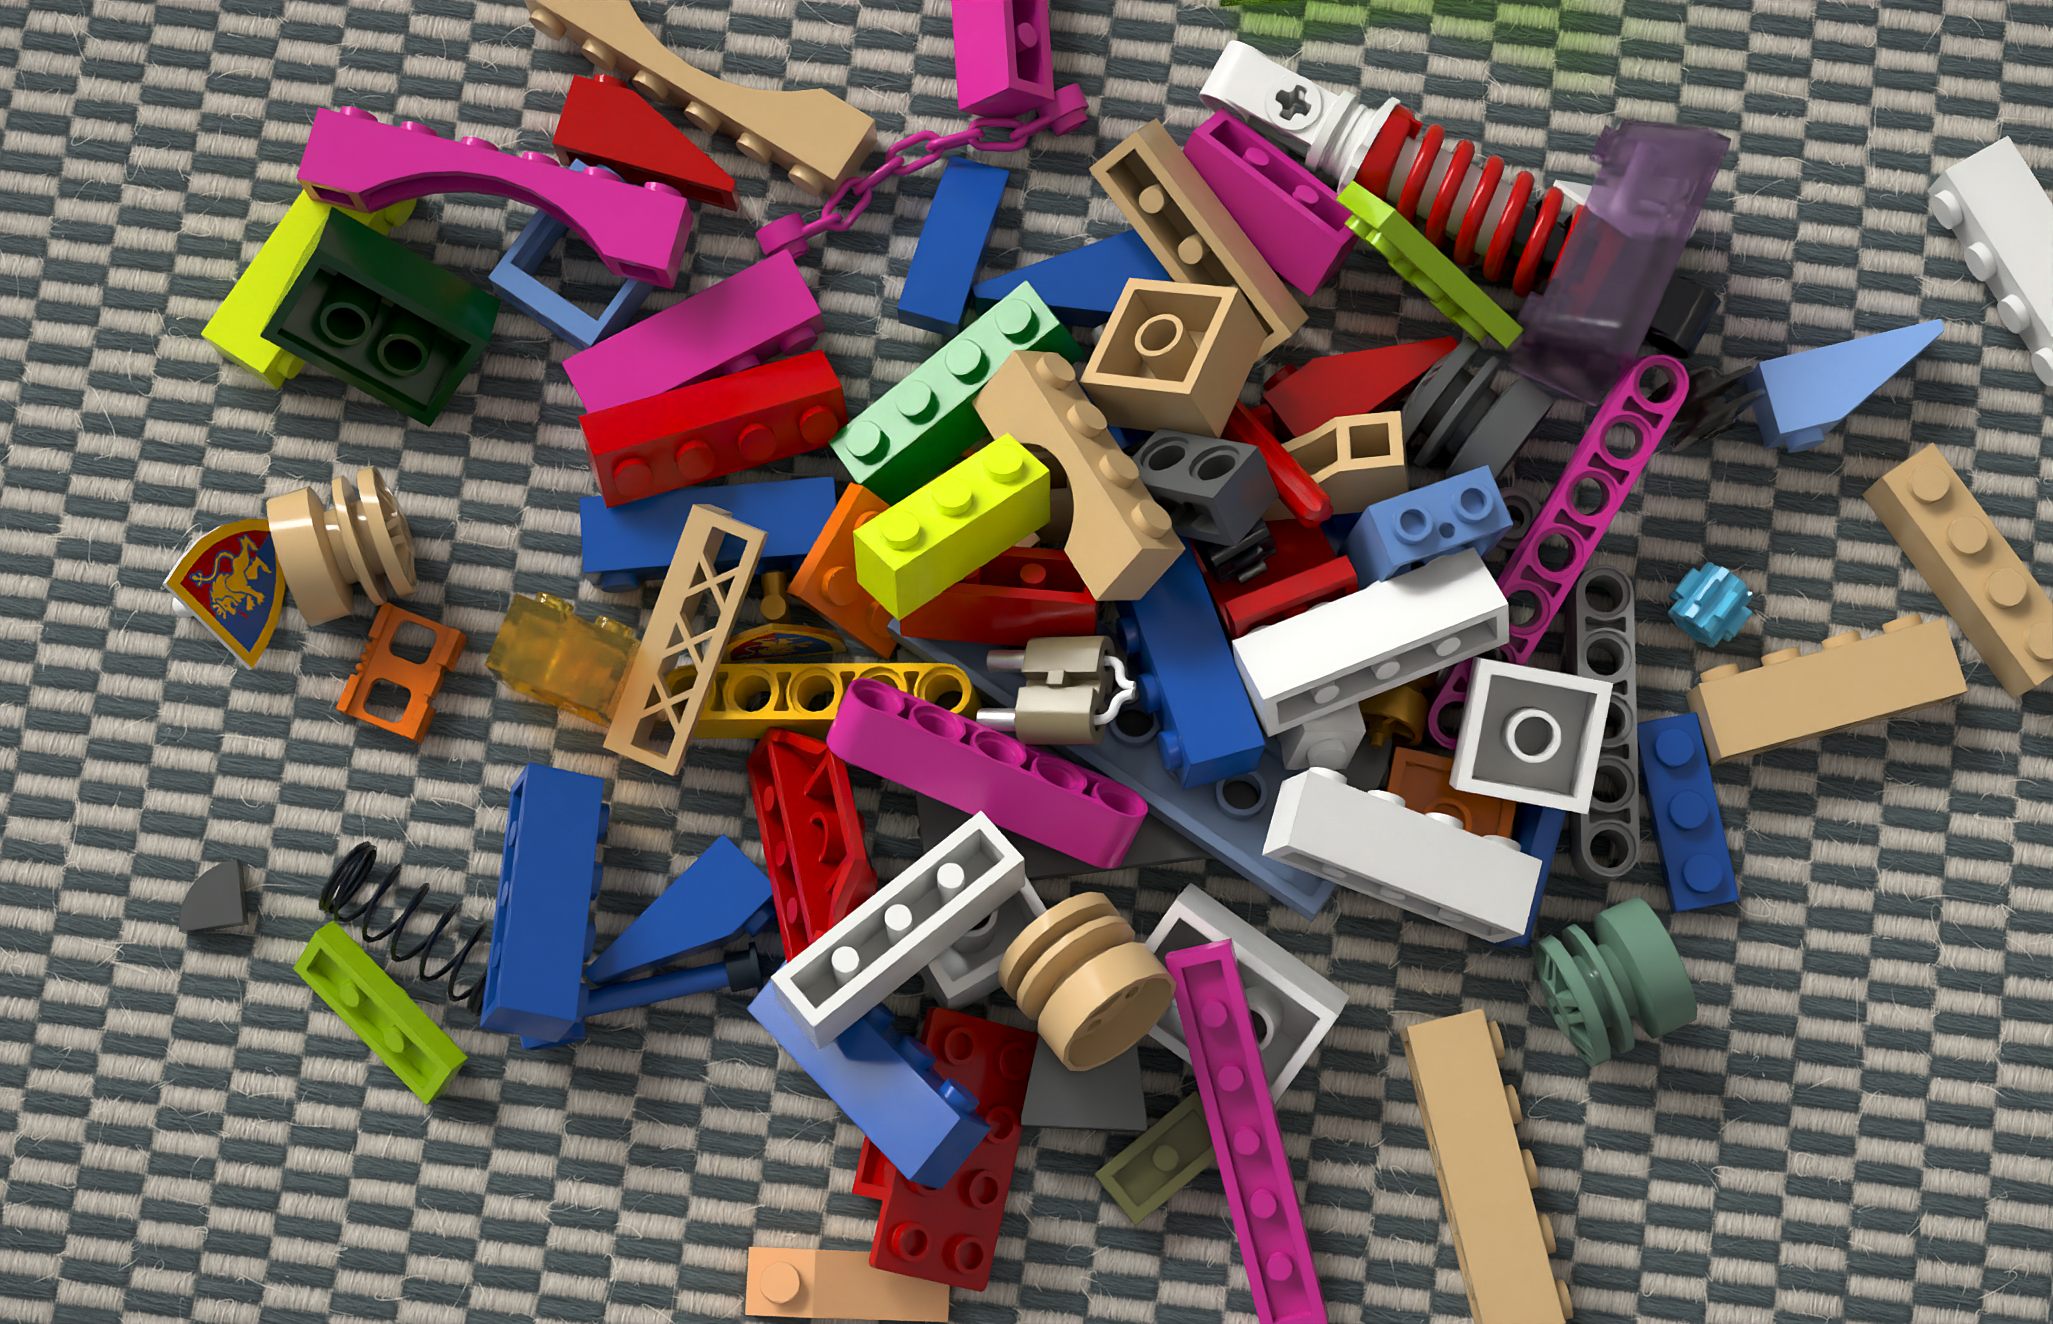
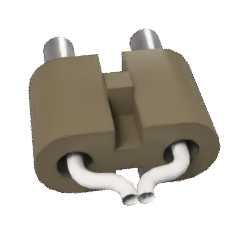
(1062, 690)

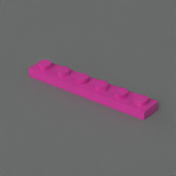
(1246, 1134)

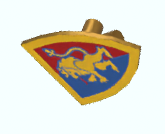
(778, 636)

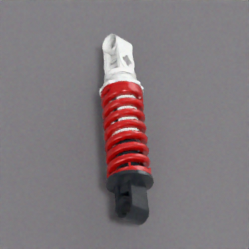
(1430, 183)

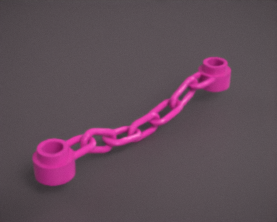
(790, 232)

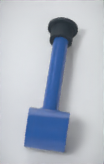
(738, 971)

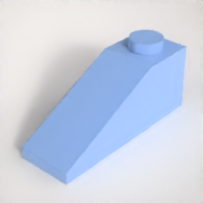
(1824, 385)

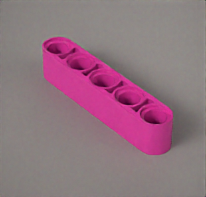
(986, 773)

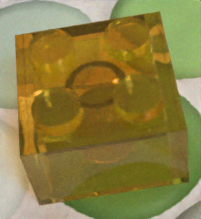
(563, 658)

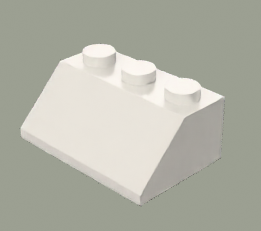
(1286, 997)

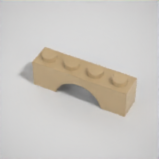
(1118, 530)

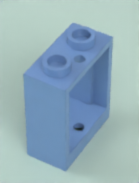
(516, 286)
(1427, 525)

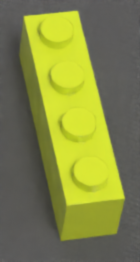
(241, 317)

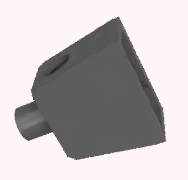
(1093, 1099)

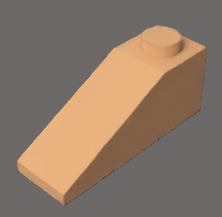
(837, 1287)

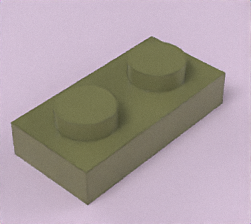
(1160, 1160)

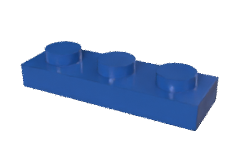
(1684, 814)

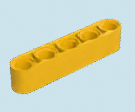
(795, 686)

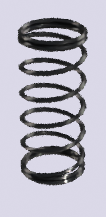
(347, 889)

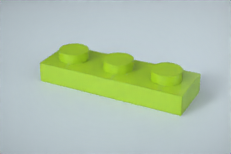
(380, 1012)

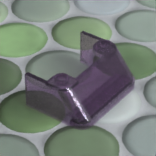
(1618, 256)

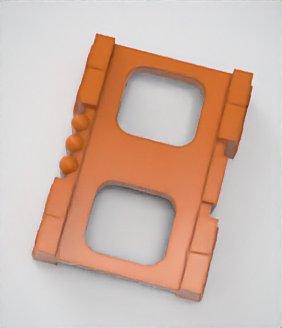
(421, 679)

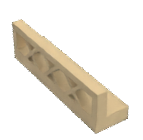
(671, 633)

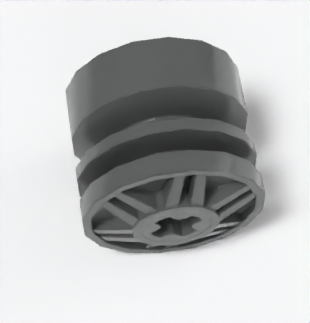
(1469, 417)

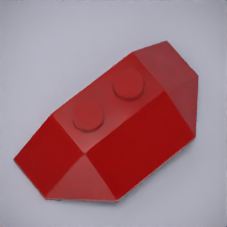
(809, 835)

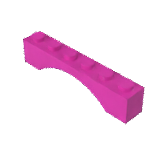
(374, 165)

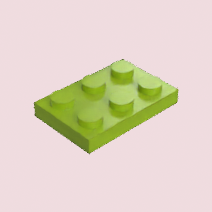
(1426, 267)

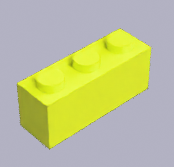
(952, 526)

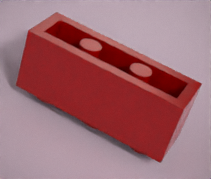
(1010, 601)

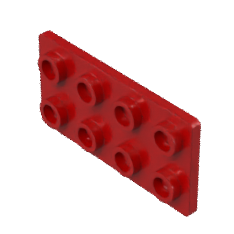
(955, 1230)

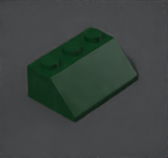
(381, 318)

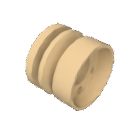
(343, 545)
(1086, 981)

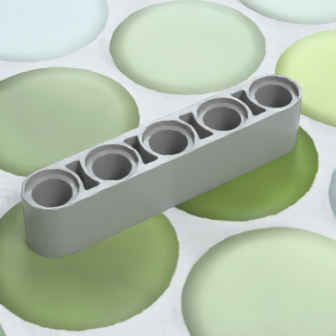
(1618, 756)

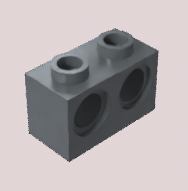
(1206, 484)

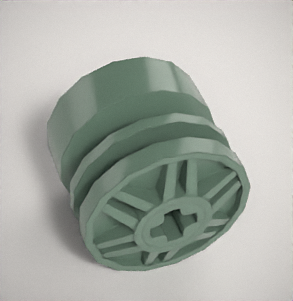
(1625, 976)

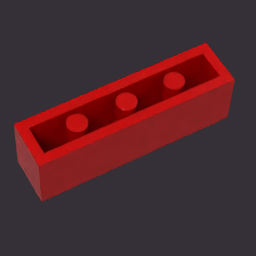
(713, 428)

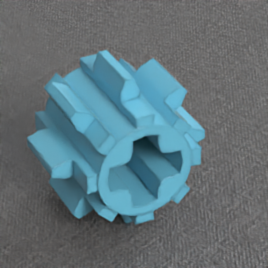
(1710, 604)

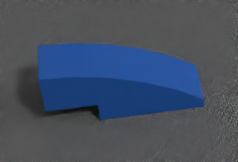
(952, 247)

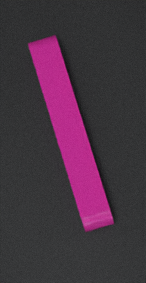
(1579, 530)

